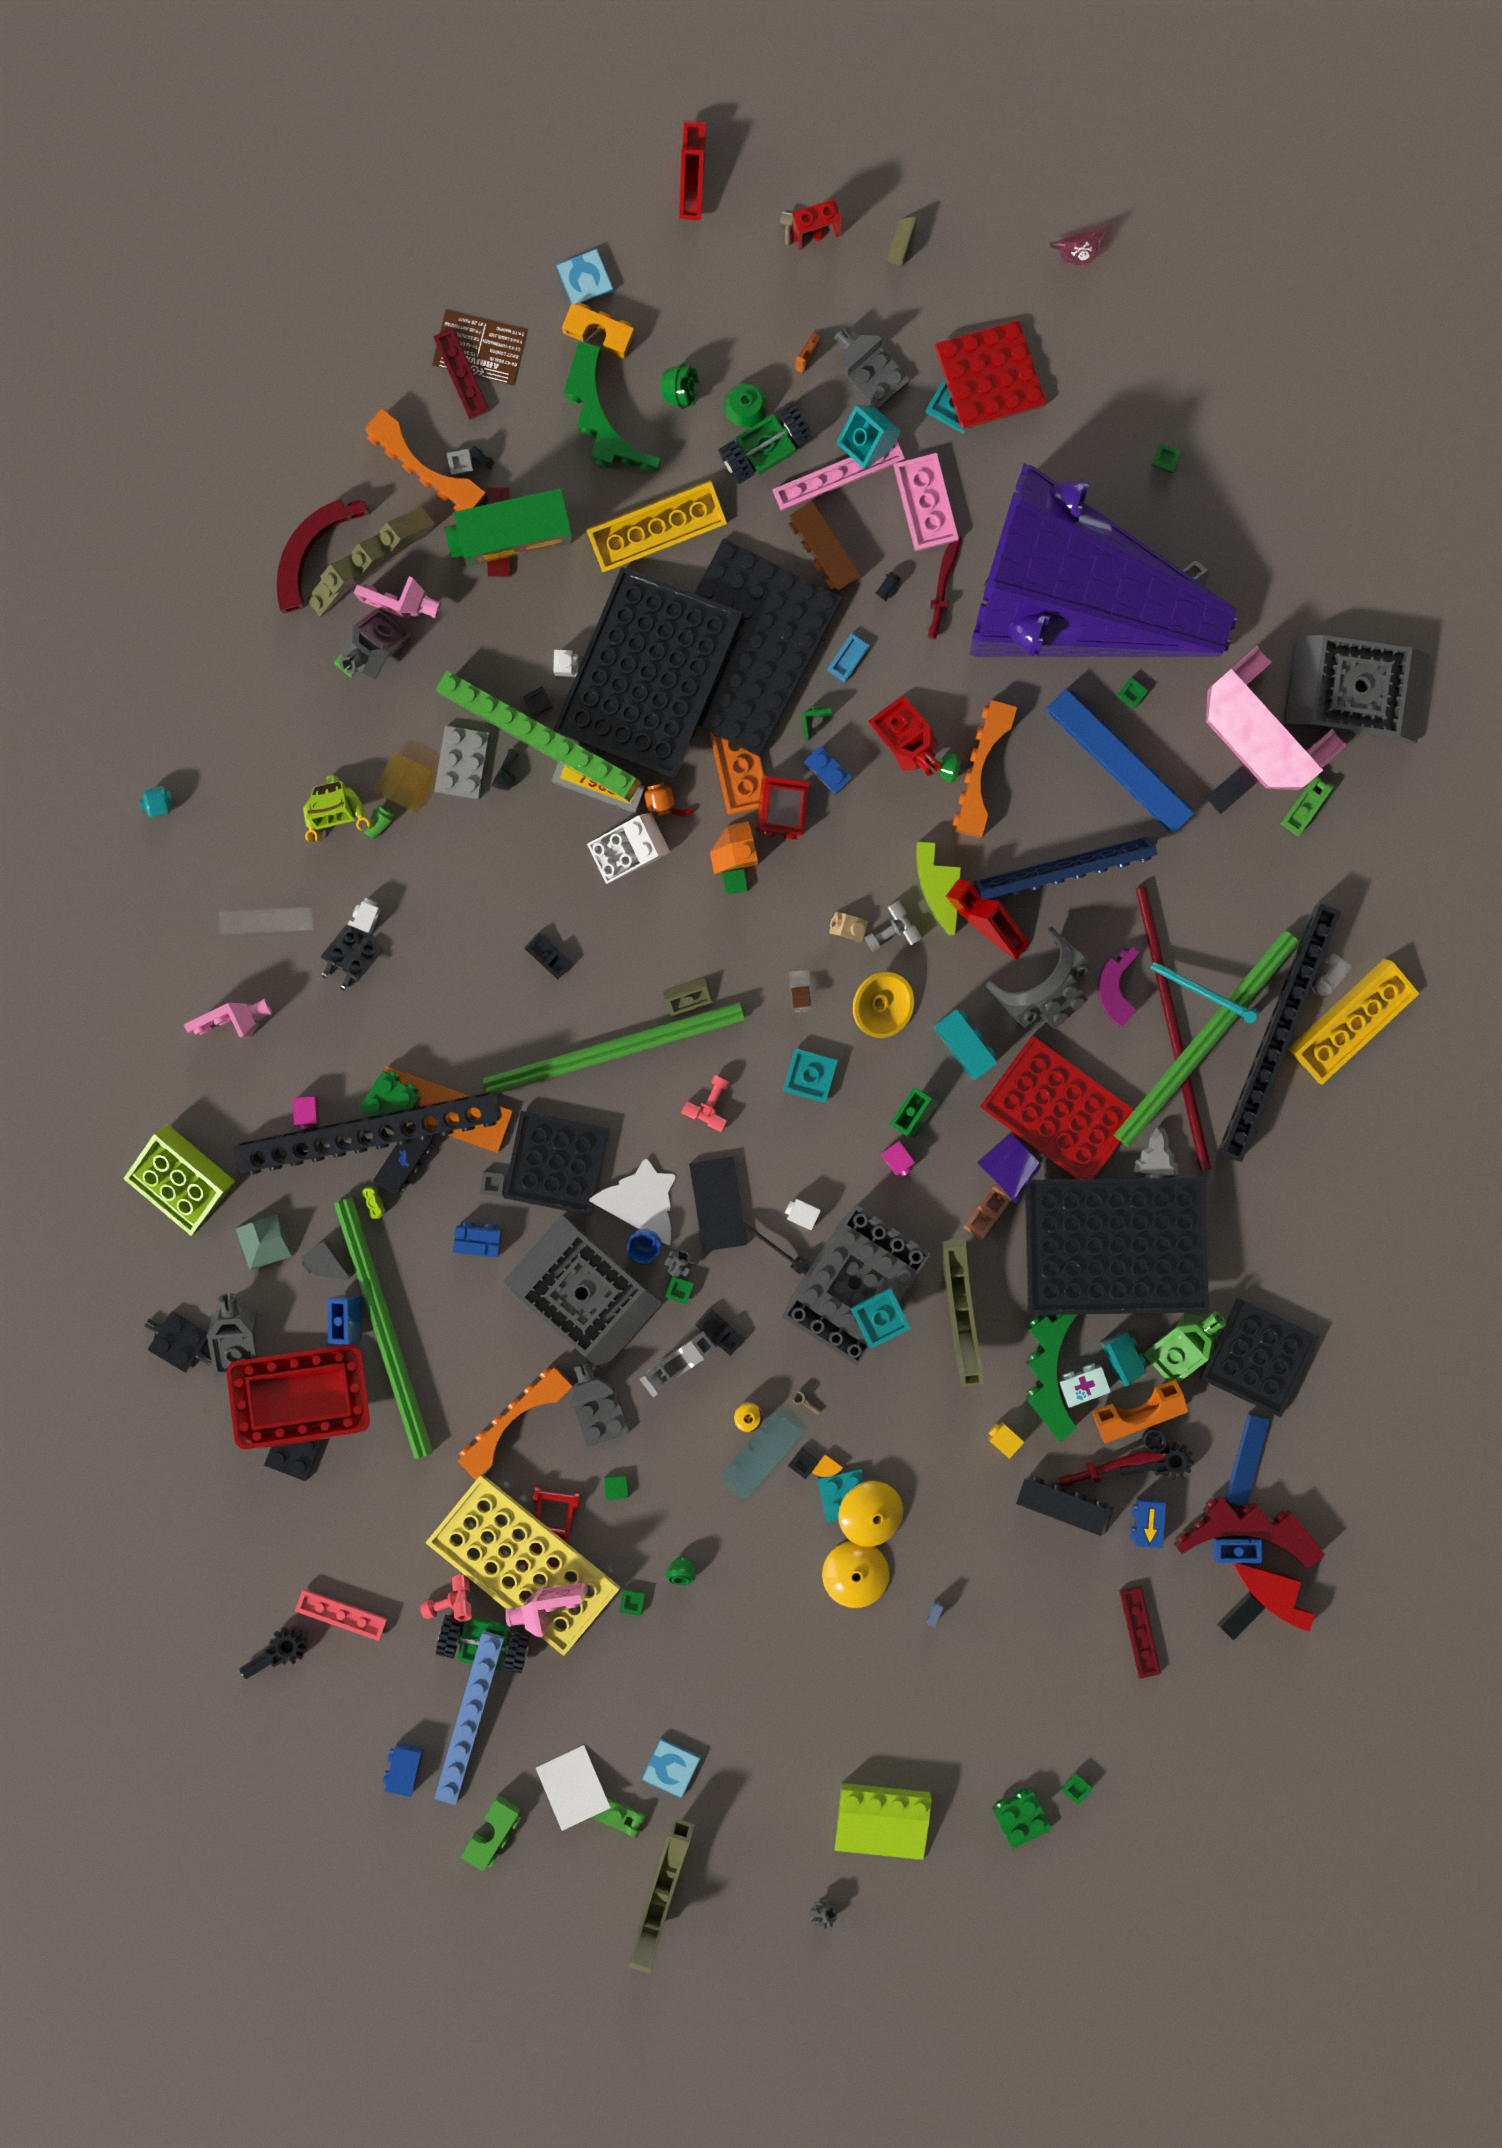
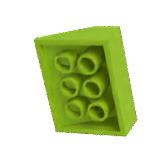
(179, 1179)
(882, 1821)

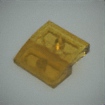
(404, 782)

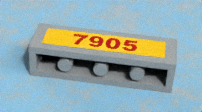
(572, 780)

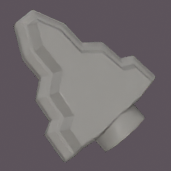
(1157, 1158)

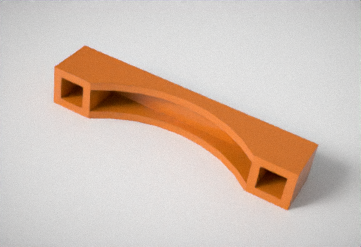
(388, 433)
(997, 723)
(548, 1390)

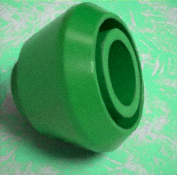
(949, 767)
(681, 1572)

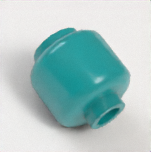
(156, 802)

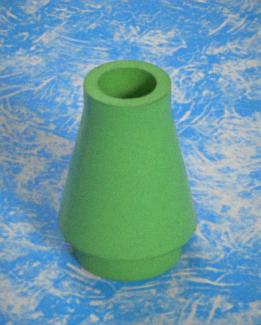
(381, 819)

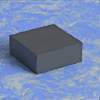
(492, 1184)

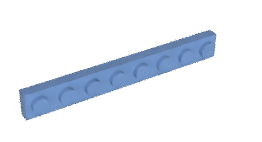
(469, 1717)

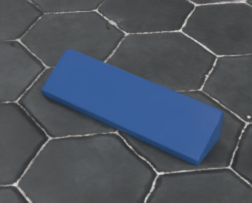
(1247, 1459)

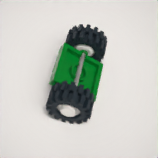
(765, 444)
(469, 1641)

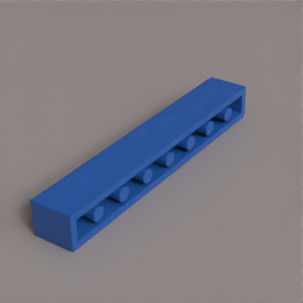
(1118, 761)

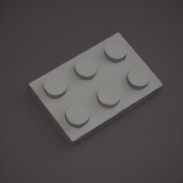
(461, 762)

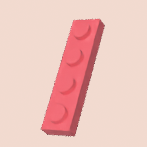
(341, 1614)

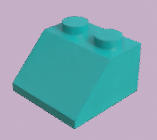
(867, 435)
(1124, 1358)

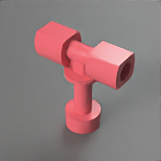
(705, 1111)
(455, 1600)

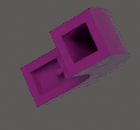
(1108, 989)

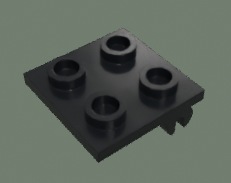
(351, 954)

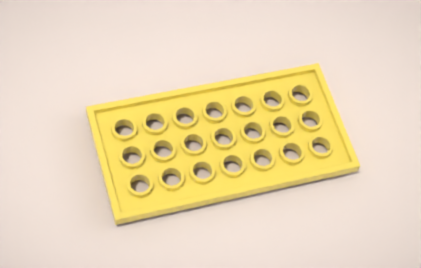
(538, 1563)

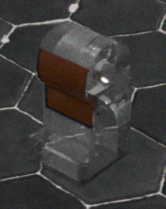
(1332, 976)
(800, 990)

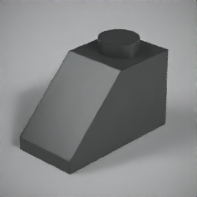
(325, 1262)

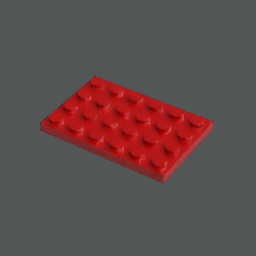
(1057, 1110)

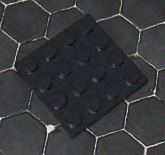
(555, 1163)
(1259, 1357)

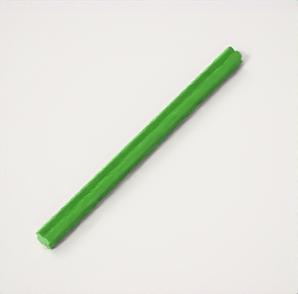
(1205, 1039)
(614, 1049)
(383, 1328)

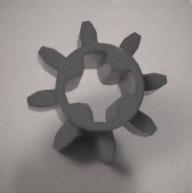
(679, 1263)
(823, 1914)

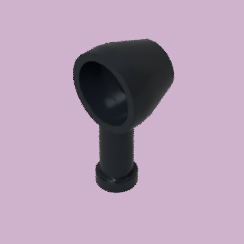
(504, 779)

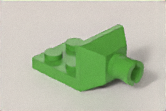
(1185, 1346)

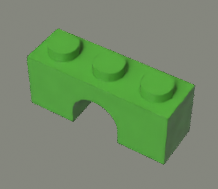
(481, 1850)

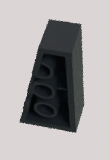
(1064, 1505)

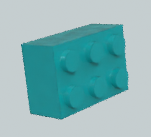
(965, 1044)

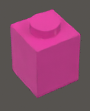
(306, 1112)
(898, 1159)

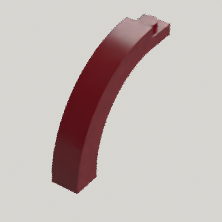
(300, 544)

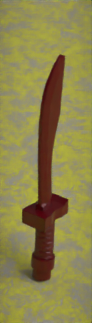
(939, 604)
(1093, 1471)

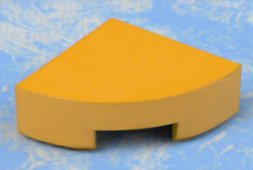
(827, 1467)

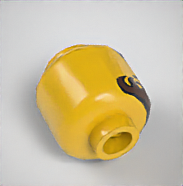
(745, 1409)

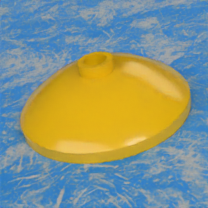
(893, 1006)
(861, 1507)
(851, 1559)

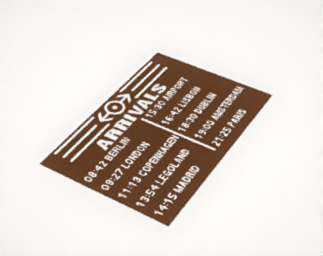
(489, 346)

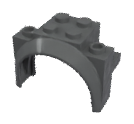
(1055, 997)

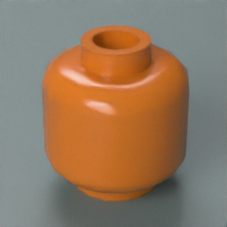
(659, 798)

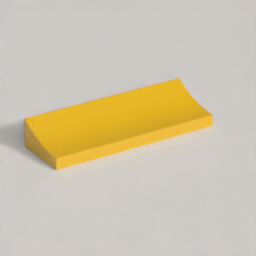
(656, 526)
(1353, 1021)

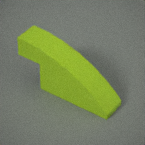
(935, 885)

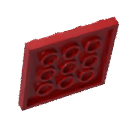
(990, 374)

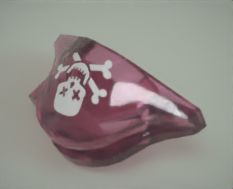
(1080, 248)

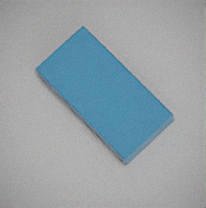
(848, 657)

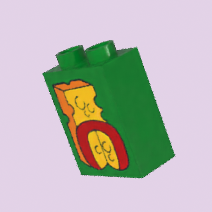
(509, 528)

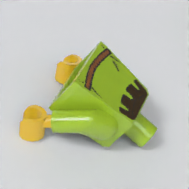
(331, 806)

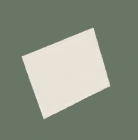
(572, 1787)

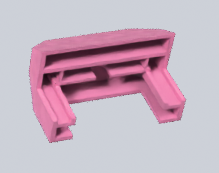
(1257, 734)

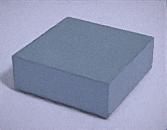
(934, 1613)

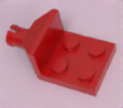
(907, 736)

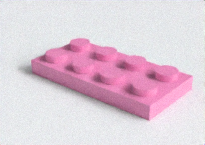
(925, 502)

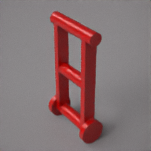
(572, 1499)

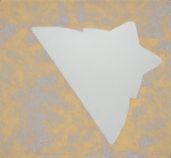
(641, 1200)

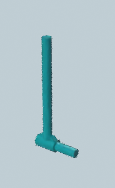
(1249, 1015)

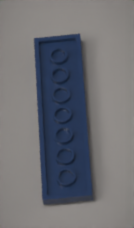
(1060, 869)

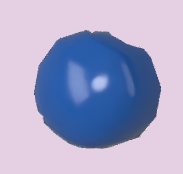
(644, 1246)

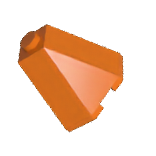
(734, 849)

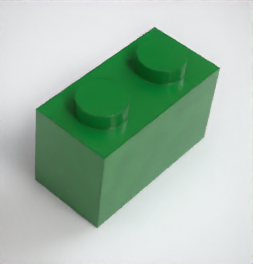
(914, 1113)

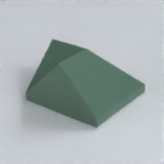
(264, 1242)

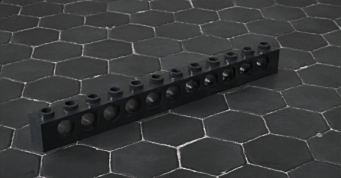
(1278, 1032)
(247, 1152)

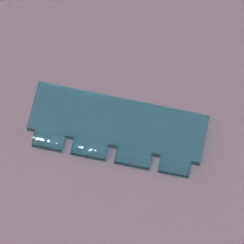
(767, 1452)

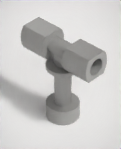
(899, 925)

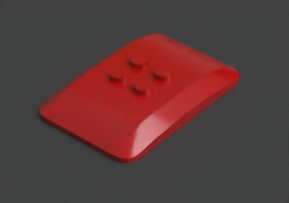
(298, 1397)

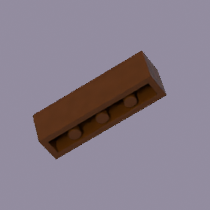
(824, 547)

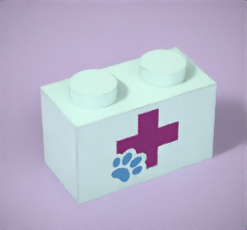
(1083, 1385)

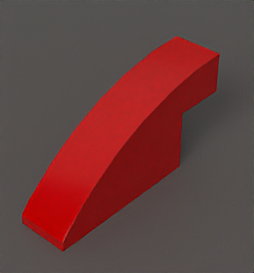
(692, 170)
(988, 918)
(1276, 1593)

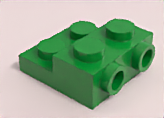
(389, 1096)
(1021, 1817)

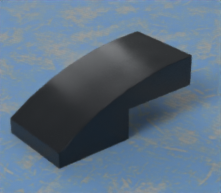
(1231, 790)
(548, 955)
(720, 1331)

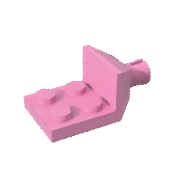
(411, 603)
(243, 1015)
(536, 1608)

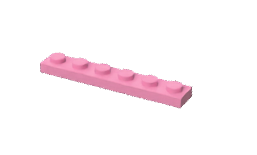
(831, 479)

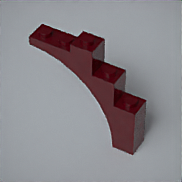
(1251, 1521)

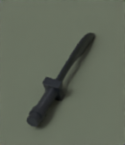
(798, 1264)

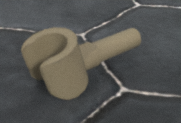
(787, 219)
(806, 1403)

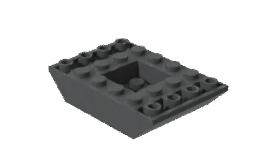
(1325, 693)
(857, 1248)
(615, 1300)

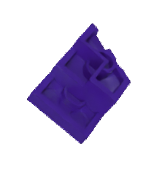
(1010, 1166)

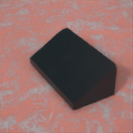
(1240, 1616)

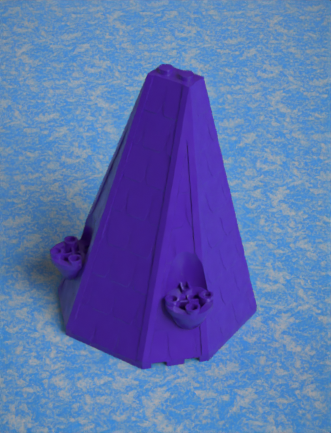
(1087, 587)

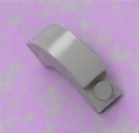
(677, 1363)

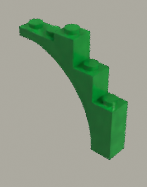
(582, 388)
(1046, 1397)

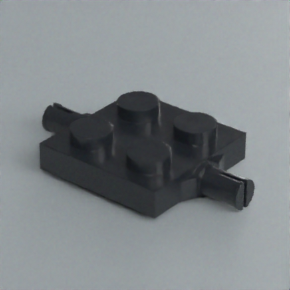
(178, 1342)

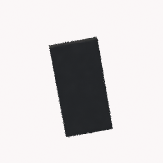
(718, 1204)

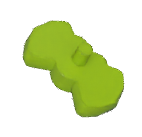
(373, 1202)

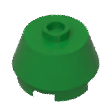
(679, 385)
(745, 405)

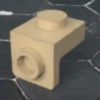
(848, 926)

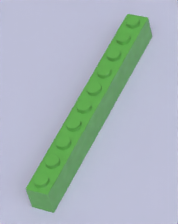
(538, 736)

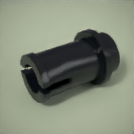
(888, 586)

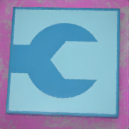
(584, 277)
(670, 1768)

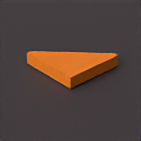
(806, 353)

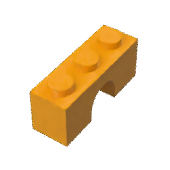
(582, 320)

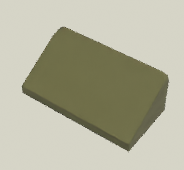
(901, 241)
(687, 996)

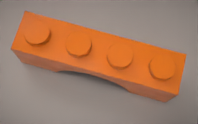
(1163, 1405)

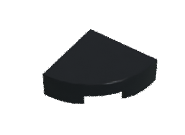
(477, 455)

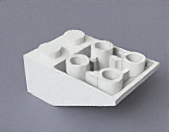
(628, 847)

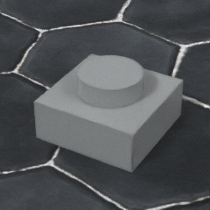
(460, 462)

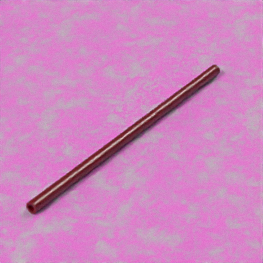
(1173, 1028)

